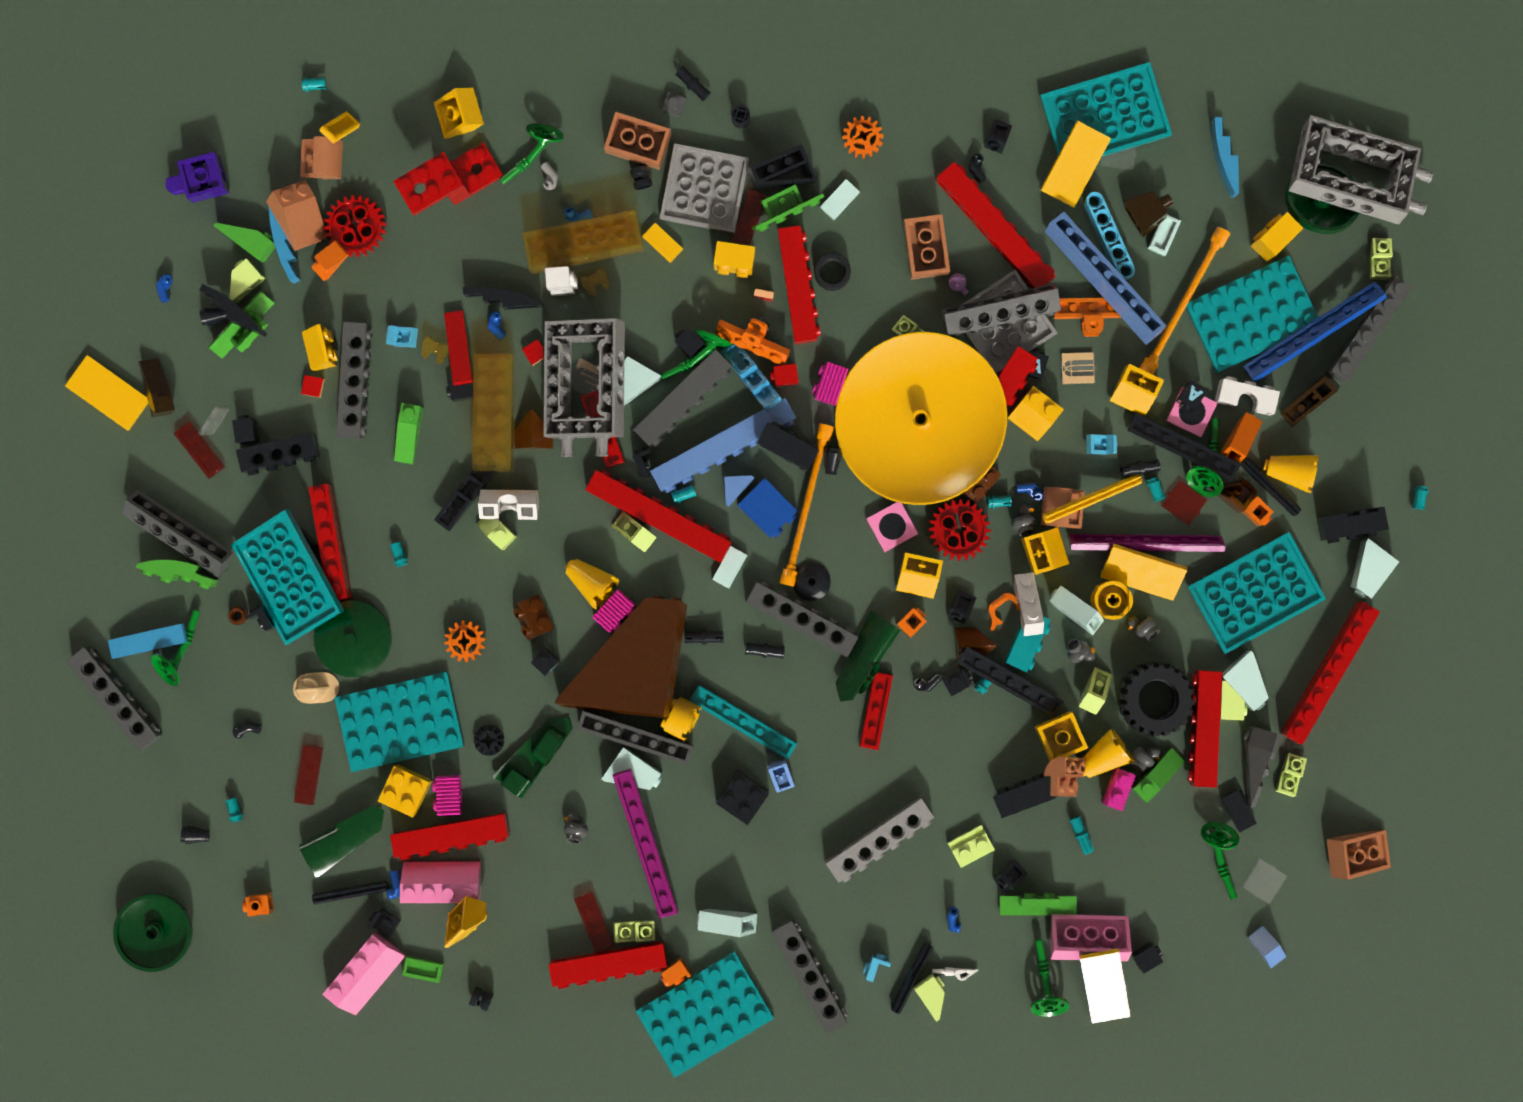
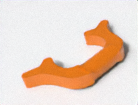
(995, 604)

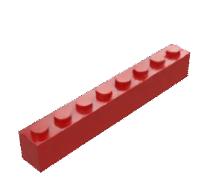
(994, 226)
(658, 516)
(1330, 672)

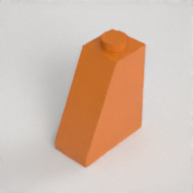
(1241, 437)

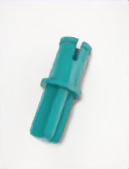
(1081, 835)

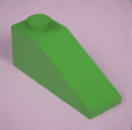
(251, 240)
(408, 432)
(1156, 777)

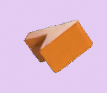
(329, 260)

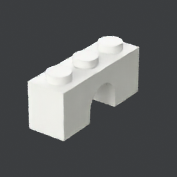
(561, 281)
(1263, 399)
(494, 502)
(1030, 607)

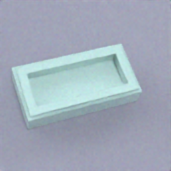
(840, 199)
(1164, 235)
(729, 567)

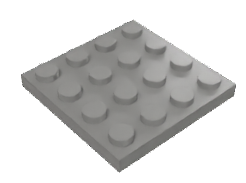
(704, 188)
(999, 343)

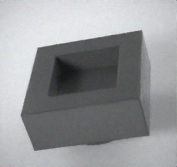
(674, 104)

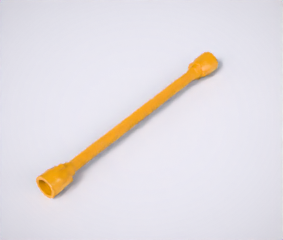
(1217, 241)
(789, 574)

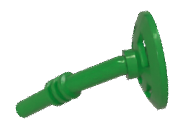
(543, 135)
(711, 343)
(1207, 476)
(169, 667)
(1218, 841)
(1048, 1008)

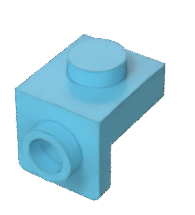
(401, 336)
(1101, 444)
(871, 967)

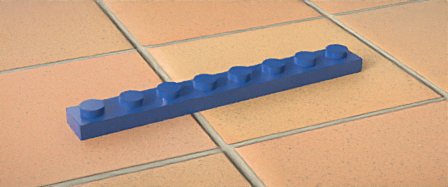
(1314, 331)

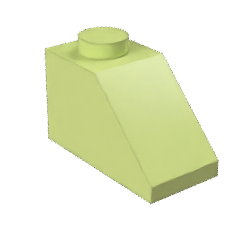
(244, 279)
(634, 531)
(497, 532)
(1095, 691)
(1232, 704)
(931, 994)

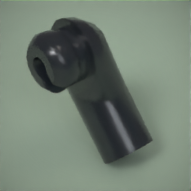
(975, 167)
(926, 685)
(245, 726)

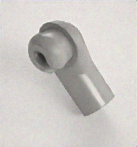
(551, 176)

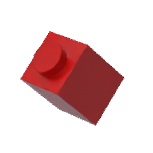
(784, 375)

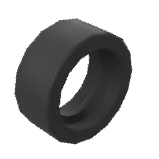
(832, 257)

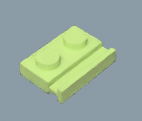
(970, 846)

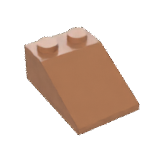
(298, 214)
(1358, 854)

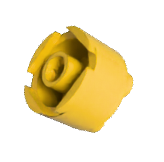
(1117, 590)
(681, 718)

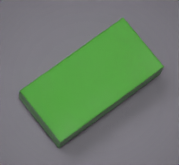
(422, 969)

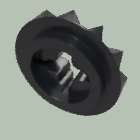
(495, 733)

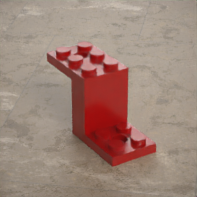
(448, 178)

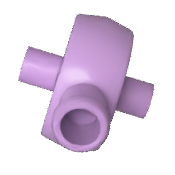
(958, 283)

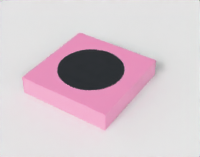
(1195, 421)
(892, 526)

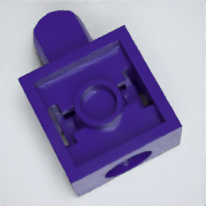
(199, 178)

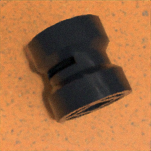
(740, 120)
(641, 177)
(485, 1001)

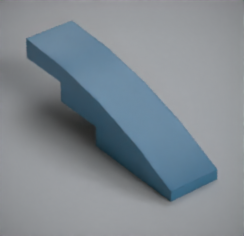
(1226, 163)
(283, 249)
(751, 376)
(147, 641)

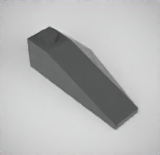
(1258, 749)

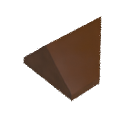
(530, 433)
(1237, 495)
(974, 639)

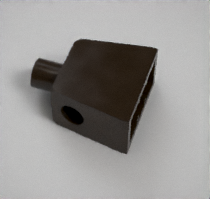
(1147, 211)

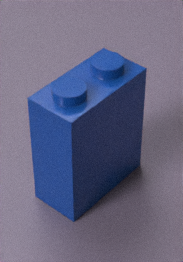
(768, 508)

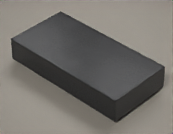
(1238, 810)

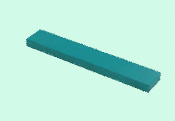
(743, 721)

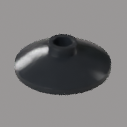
(821, 585)

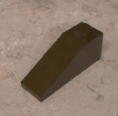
(156, 388)
(1310, 399)

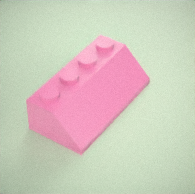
(440, 881)
(1088, 934)
(364, 974)

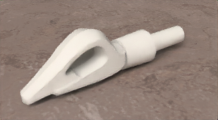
(948, 971)

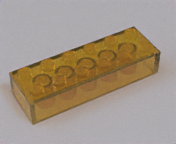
(583, 241)
(493, 412)

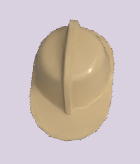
(316, 687)

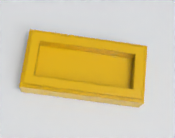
(339, 127)
(662, 242)

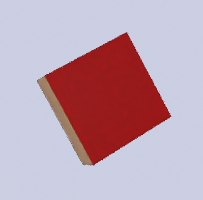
(763, 295)
(534, 352)
(312, 386)

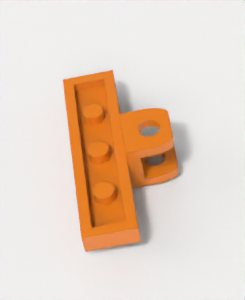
(1090, 310)
(753, 340)

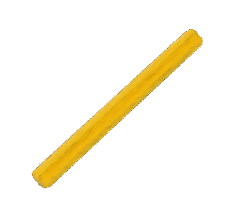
(1091, 498)

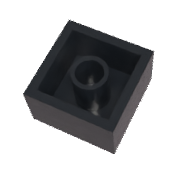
(742, 797)

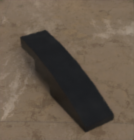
(509, 299)
(235, 313)
(463, 498)

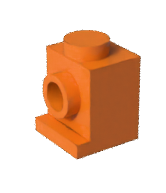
(1265, 512)
(910, 629)
(264, 901)
(675, 973)

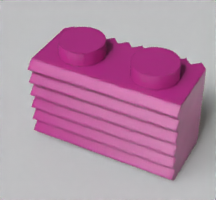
(830, 384)
(614, 610)
(1118, 789)
(448, 795)

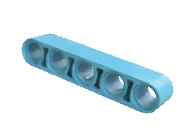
(1108, 227)

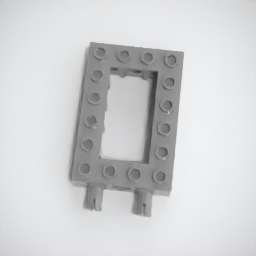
(1365, 147)
(557, 382)

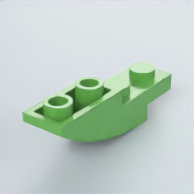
(171, 569)

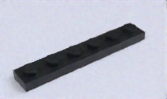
(1183, 447)
(1009, 681)

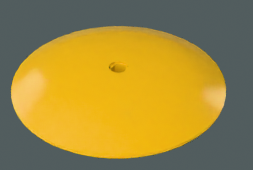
(915, 378)

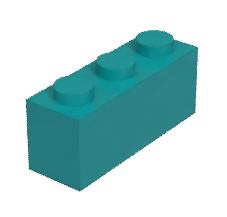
(1024, 648)

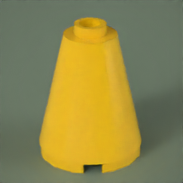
(1293, 470)
(591, 582)
(1106, 755)

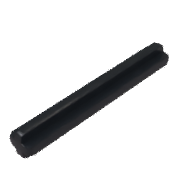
(1271, 487)
(350, 892)
(912, 977)

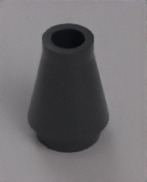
(211, 316)
(832, 459)
(194, 835)

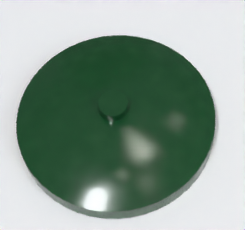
(1319, 215)
(354, 640)
(152, 932)

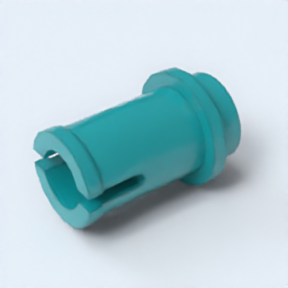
(313, 83)
(1155, 489)
(683, 494)
(1420, 497)
(998, 501)
(398, 554)
(982, 685)
(234, 810)

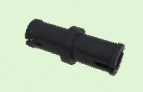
(692, 83)
(1140, 468)
(704, 637)
(765, 650)

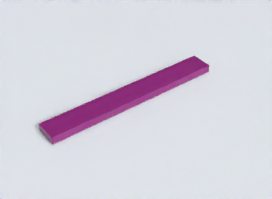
(1196, 543)
(645, 843)

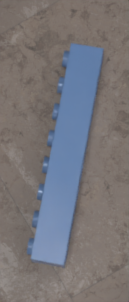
(1105, 278)
(720, 447)

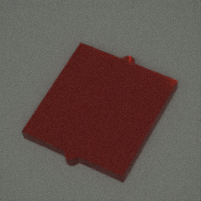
(1184, 503)

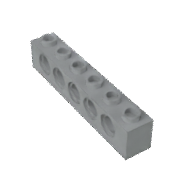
(868, 840)

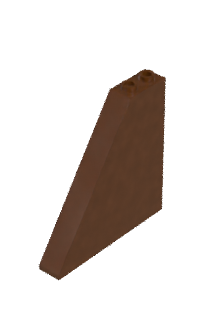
(635, 665)

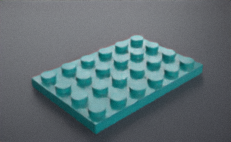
(1117, 105)
(1251, 314)
(287, 577)
(1256, 592)
(399, 721)
(704, 1014)

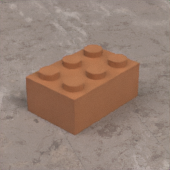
(637, 140)
(926, 247)

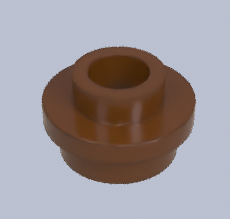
(232, 612)

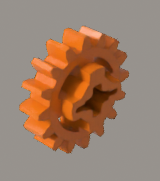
(869, 133)
(465, 651)

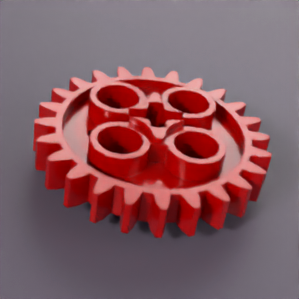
(370, 220)
(976, 526)

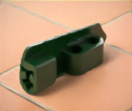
(865, 657)
(528, 761)
(338, 842)

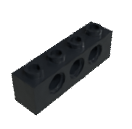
(248, 455)

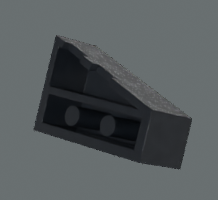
(783, 170)
(788, 445)
(1352, 524)
(1023, 795)

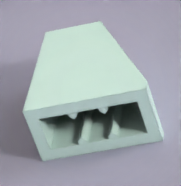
(637, 379)
(1371, 569)
(1076, 610)
(1247, 681)
(644, 773)
(727, 922)

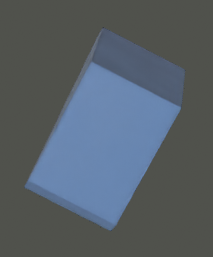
(735, 486)
(780, 775)
(1267, 946)

